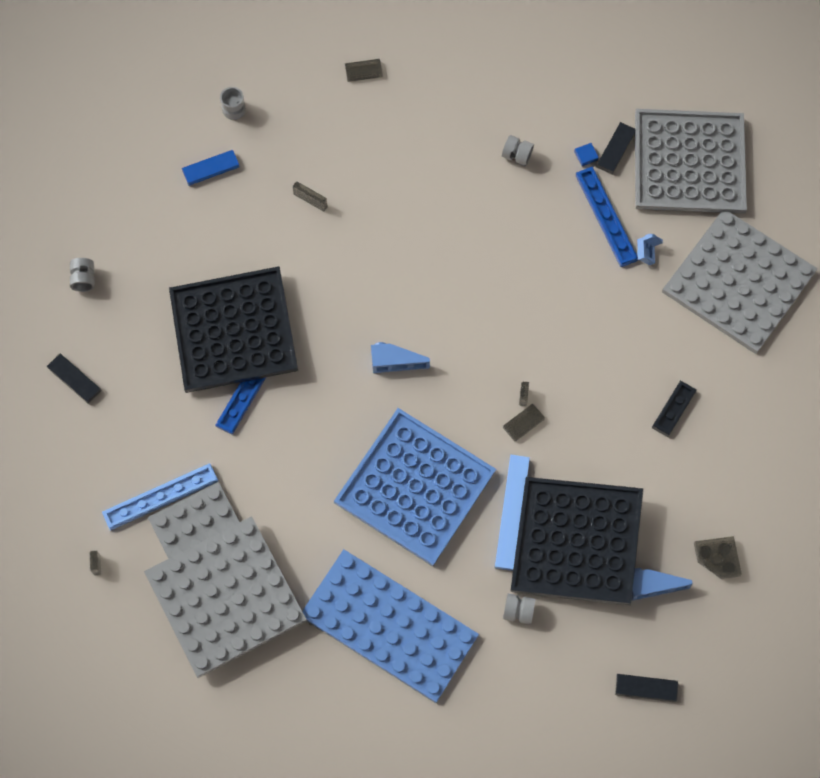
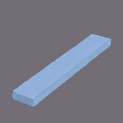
(160, 496)
(511, 512)

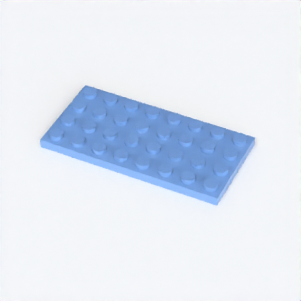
(389, 625)

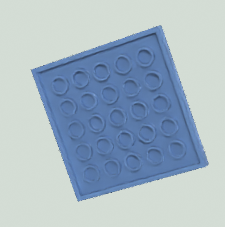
(415, 486)

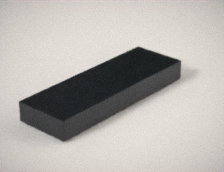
(616, 148)
(74, 378)
(674, 408)
(646, 687)

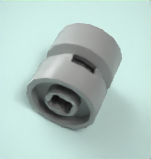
(232, 103)
(517, 150)
(82, 274)
(519, 609)

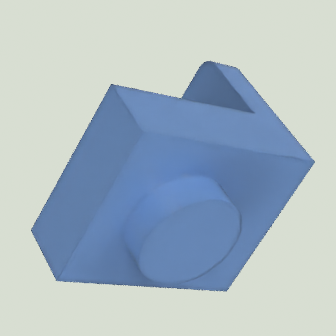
(646, 248)

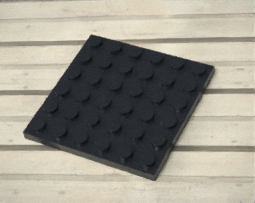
(232, 329)
(577, 540)

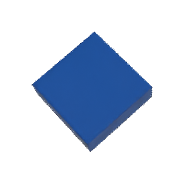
(586, 154)

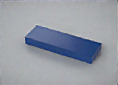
(210, 167)

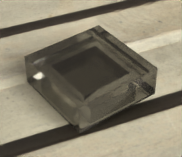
(524, 393)
(95, 562)

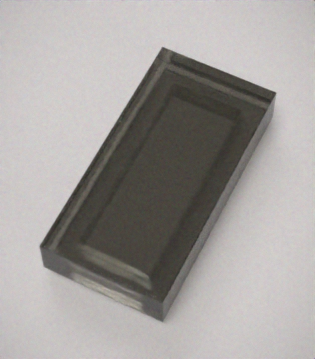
(363, 70)
(310, 196)
(523, 422)

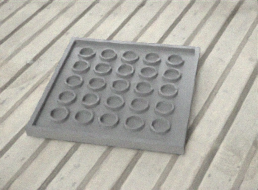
(690, 161)
(739, 280)
(225, 596)

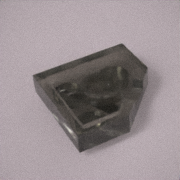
(719, 556)

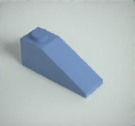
(394, 358)
(653, 583)

